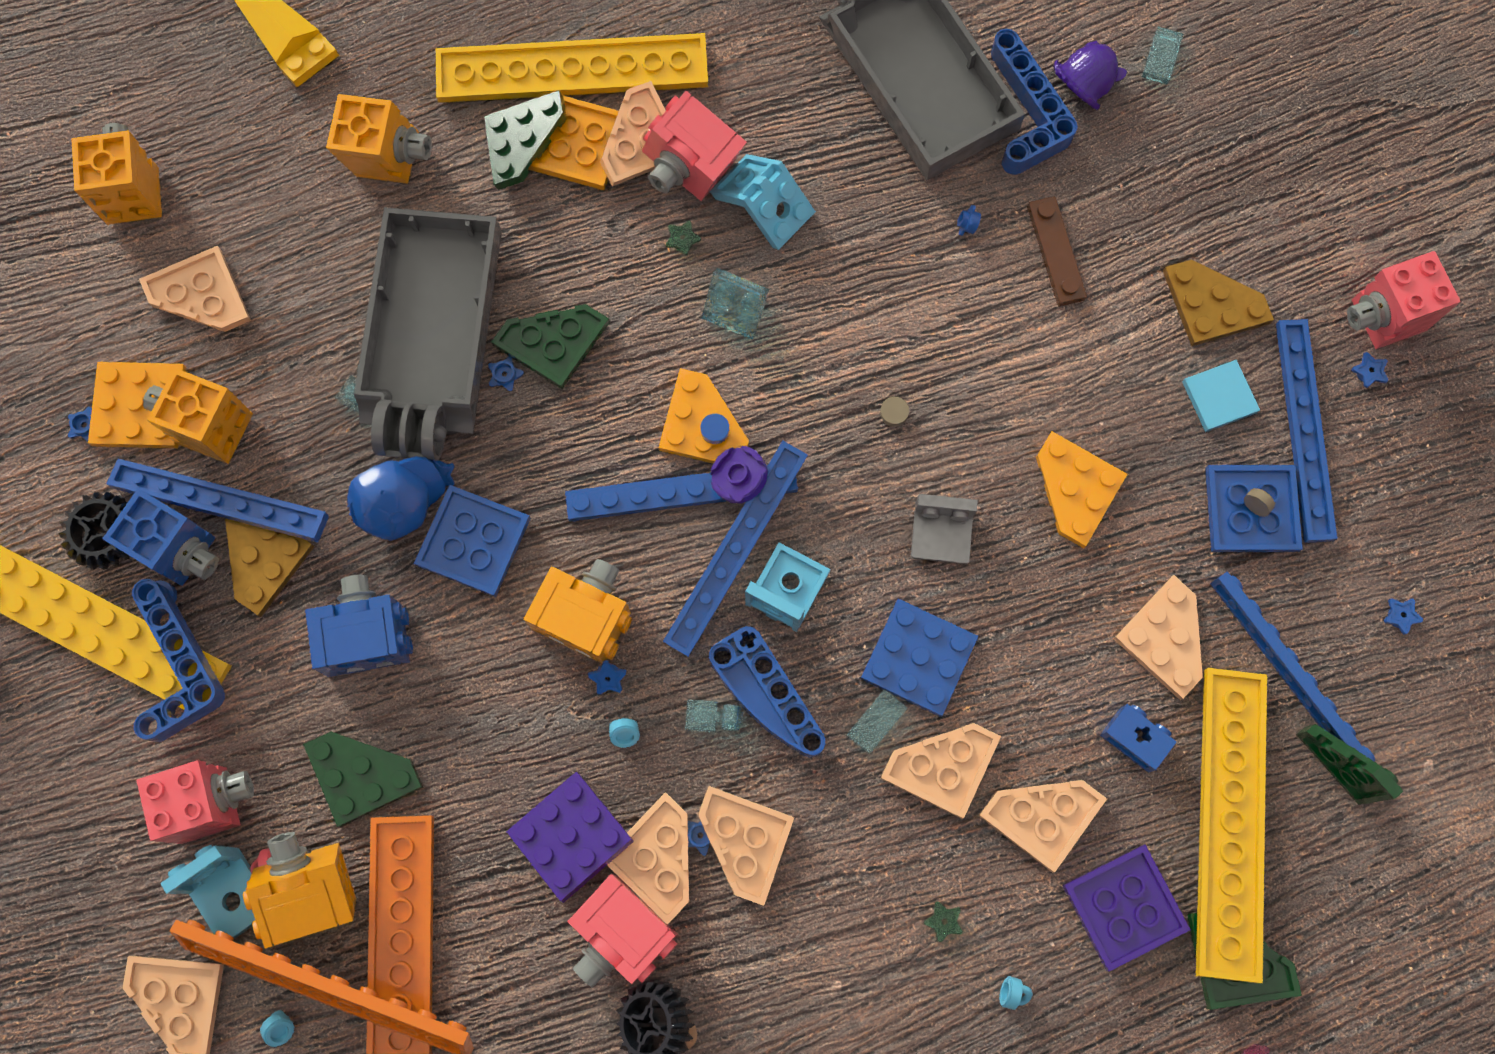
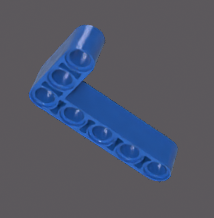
(1034, 103)
(180, 661)

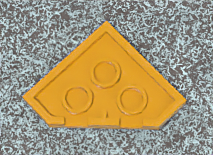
(690, 403)
(1077, 487)

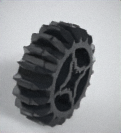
(80, 518)
(664, 1016)

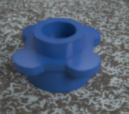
(968, 221)

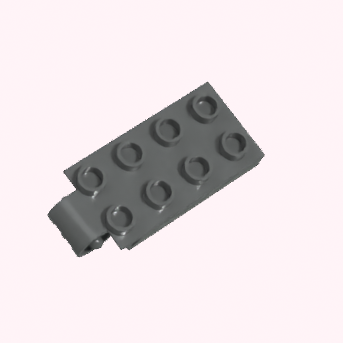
(925, 78)
(426, 329)

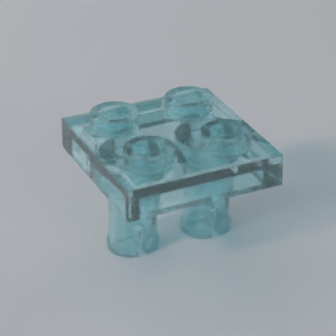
(734, 303)

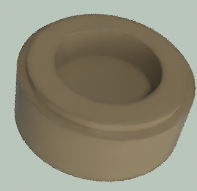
(894, 411)
(1259, 502)

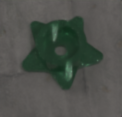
(682, 244)
(935, 921)

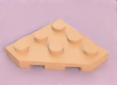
(623, 152)
(198, 290)
(1167, 637)
(944, 767)
(1044, 818)
(745, 841)
(658, 859)
(176, 1000)

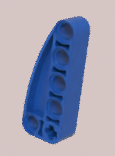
(754, 694)

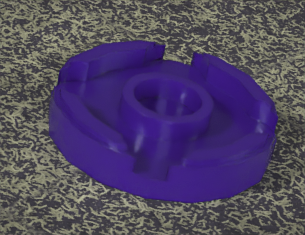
(739, 474)

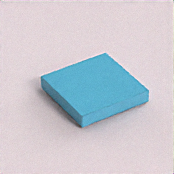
(1221, 395)

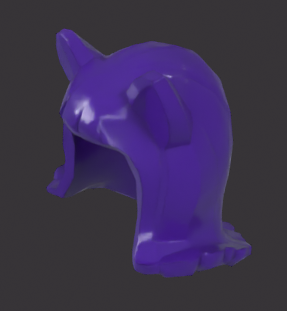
(1090, 72)

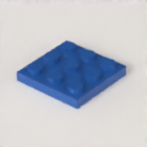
(1239, 529)
(472, 540)
(919, 657)

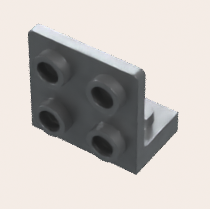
(942, 528)

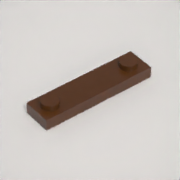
(1056, 251)

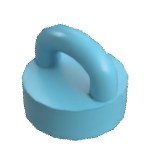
(624, 732)
(1012, 991)
(277, 1029)

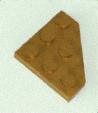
(1213, 303)
(262, 563)

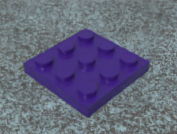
(569, 837)
(1126, 908)

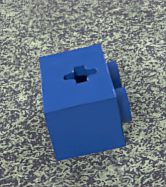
(1122, 735)

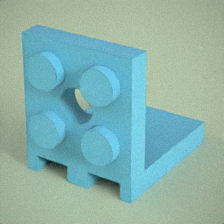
(759, 188)
(782, 603)
(209, 882)

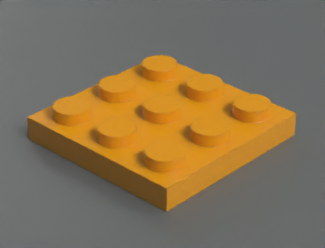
(579, 145)
(118, 405)

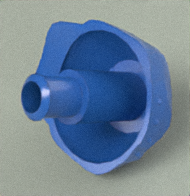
(394, 496)

